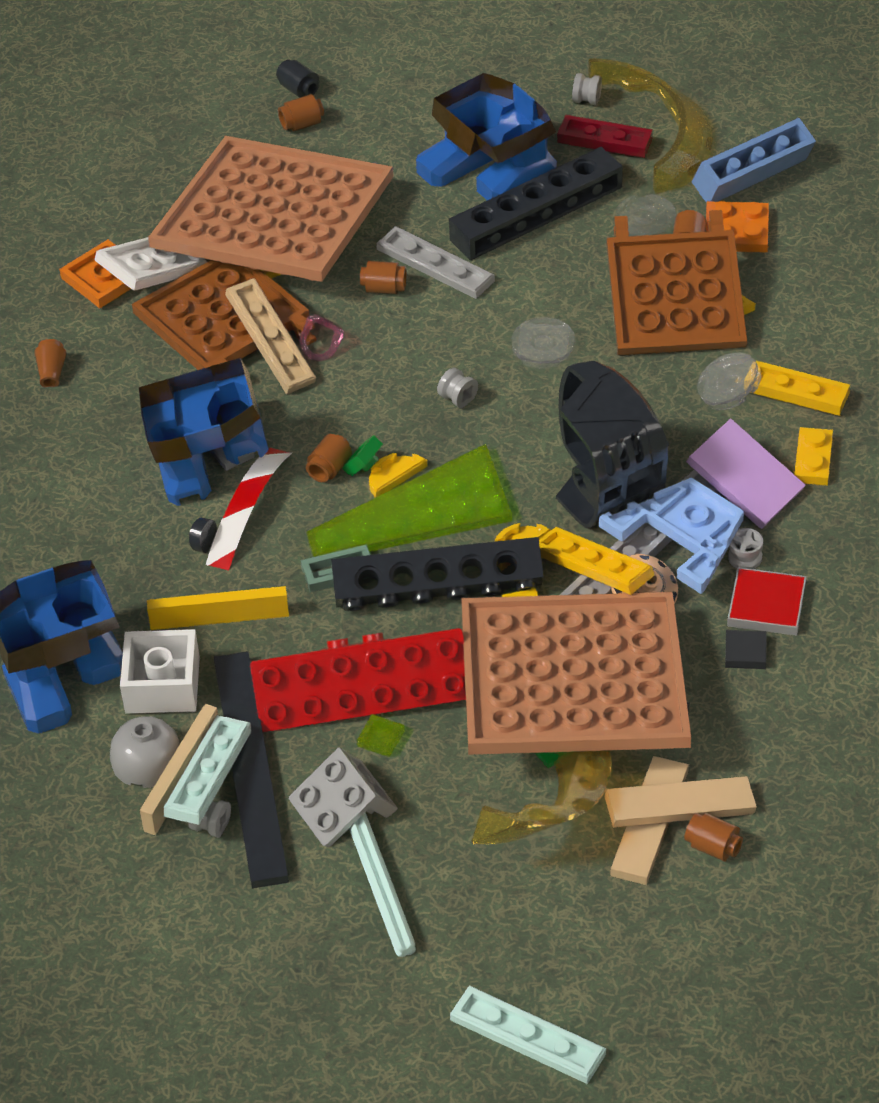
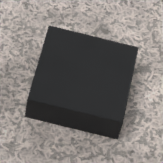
(745, 649)

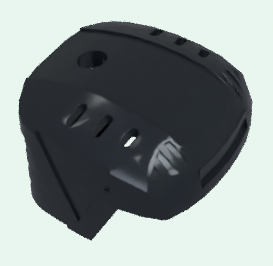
(612, 441)

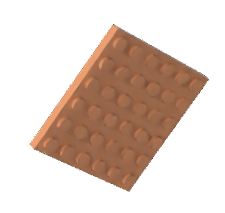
(272, 208)
(573, 673)

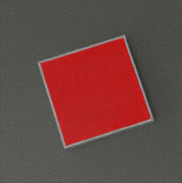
(766, 601)

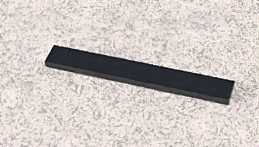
(252, 775)

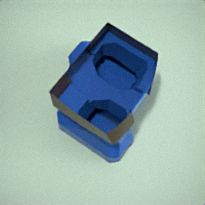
(487, 123)
(183, 424)
(38, 640)

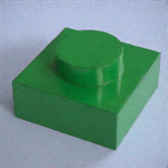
(363, 456)

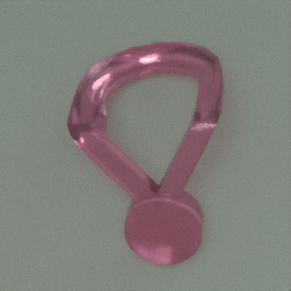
(336, 340)

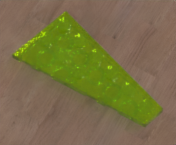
(439, 503)

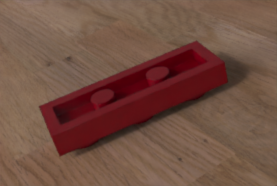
(608, 135)

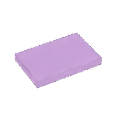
(745, 473)

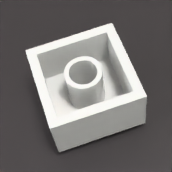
(160, 671)

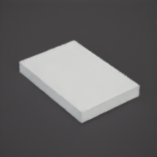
(145, 266)

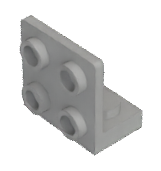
(339, 796)

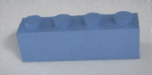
(753, 161)

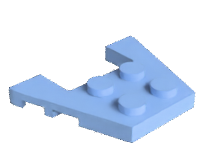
(690, 517)

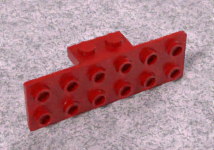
(359, 679)

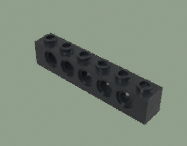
(535, 203)
(521, 553)

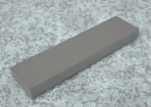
(435, 262)

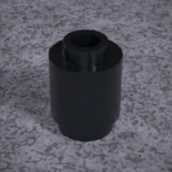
(297, 78)

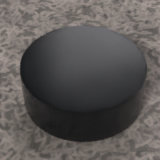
(202, 534)

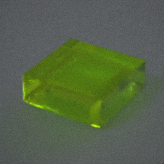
(380, 735)

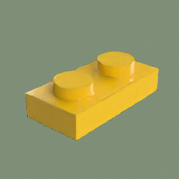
(813, 455)

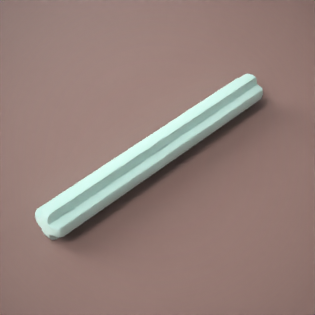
(382, 887)

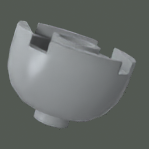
(142, 750)

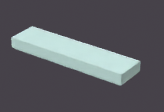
(207, 770)
(528, 1034)

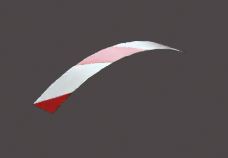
(241, 506)

